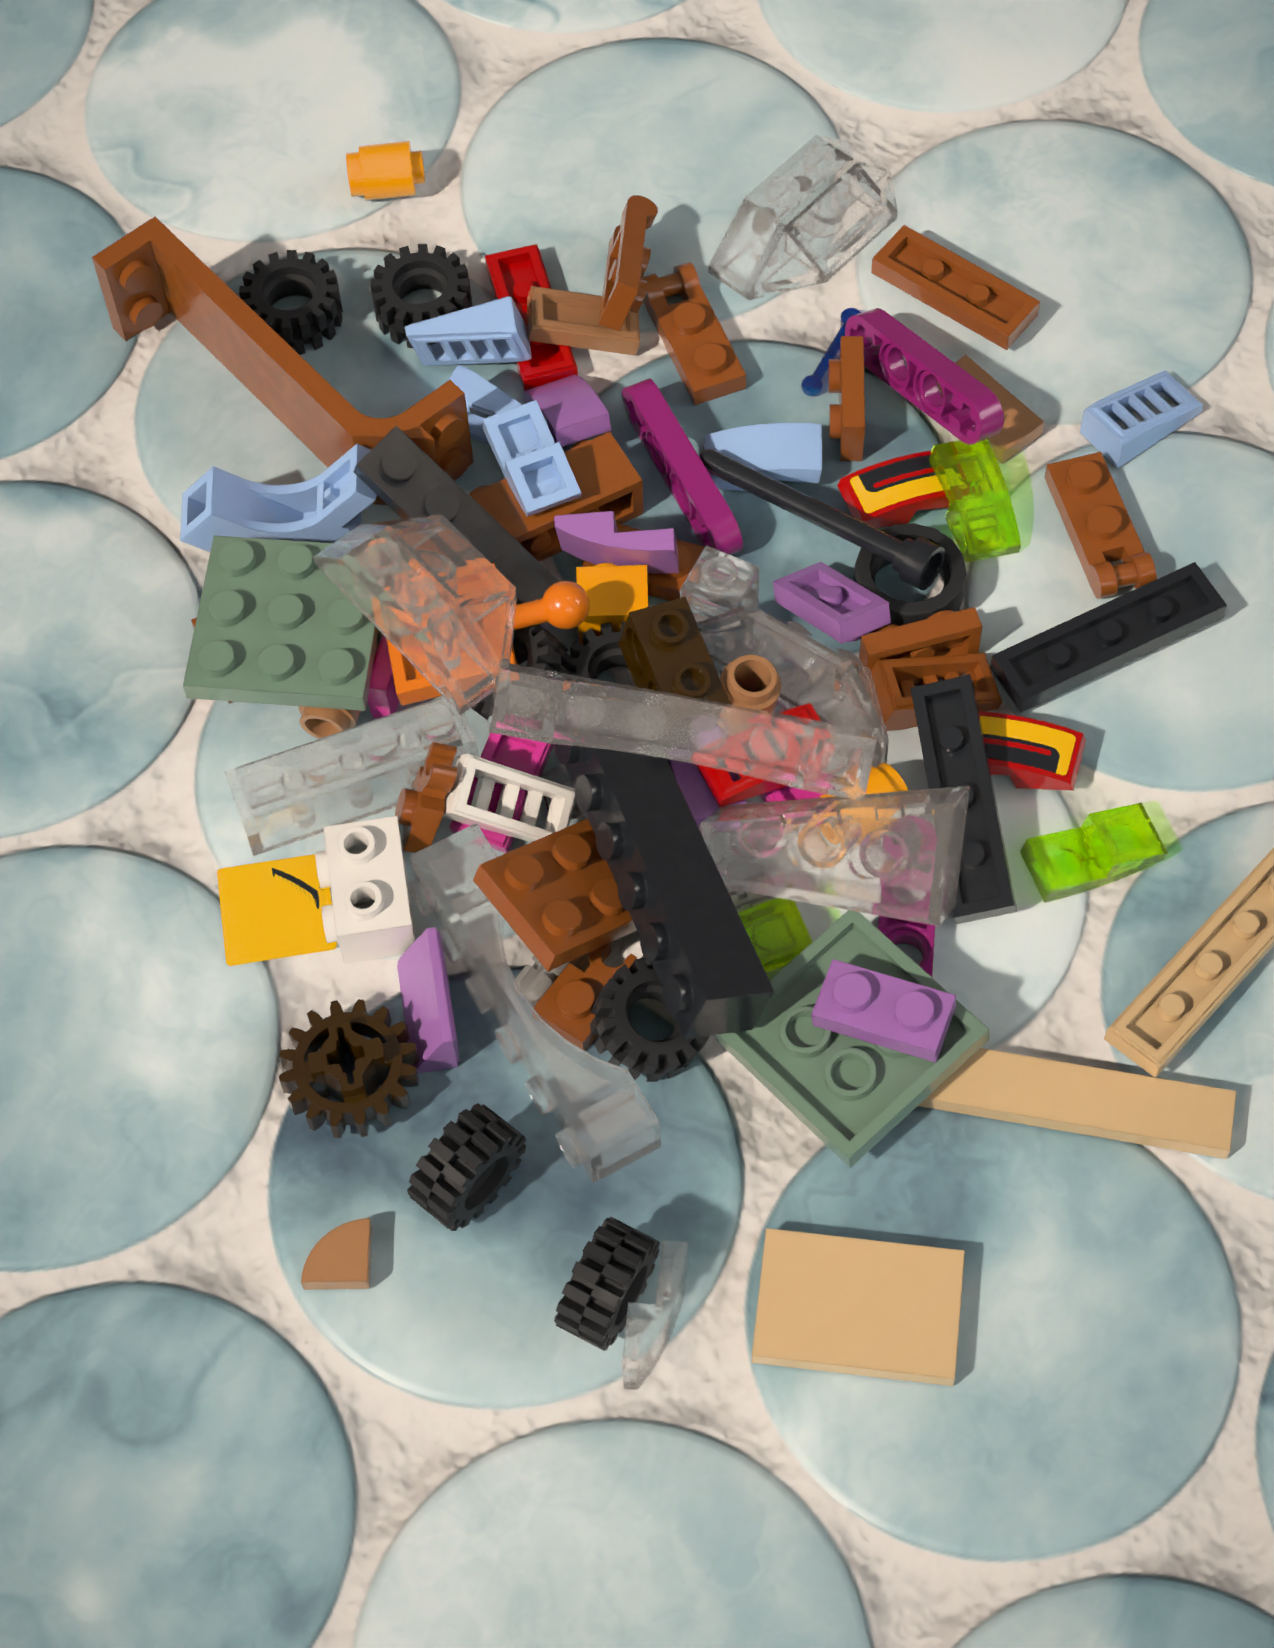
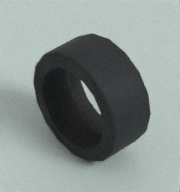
(952, 572)

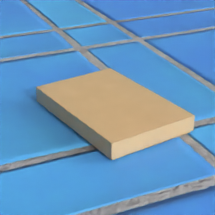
(859, 1307)

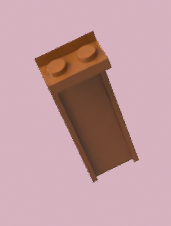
(159, 275)

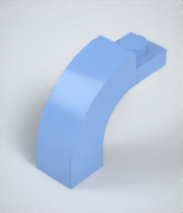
(303, 511)

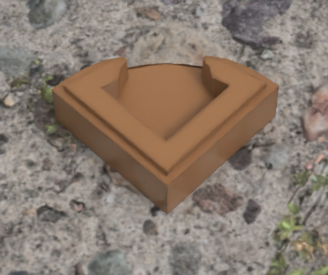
(340, 1258)

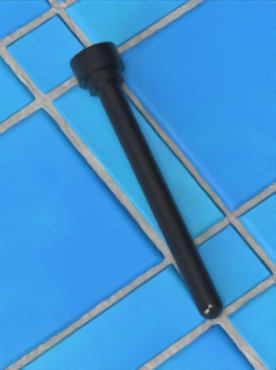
(915, 560)

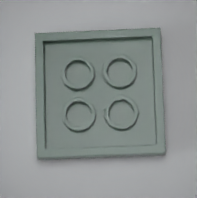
(277, 630)
(833, 1082)

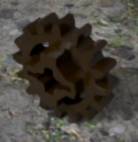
(377, 1061)

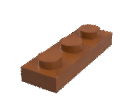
(955, 287)

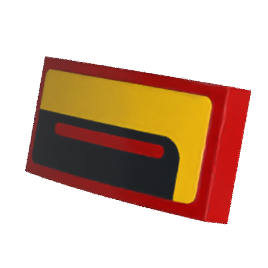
(893, 490)
(1032, 751)

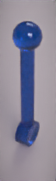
(812, 384)

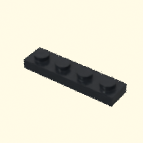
(419, 488)
(1107, 636)
(958, 757)

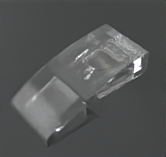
(653, 1324)

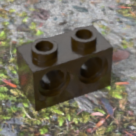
(669, 652)

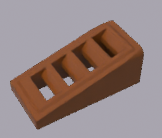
(896, 677)

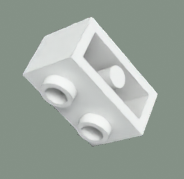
(368, 889)

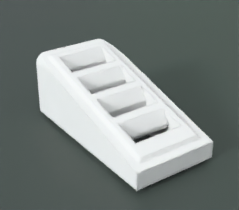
(513, 780)

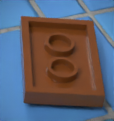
(557, 895)

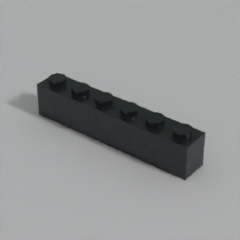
(670, 889)

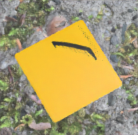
(272, 910)

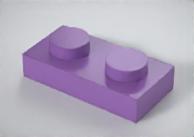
(832, 602)
(884, 1010)

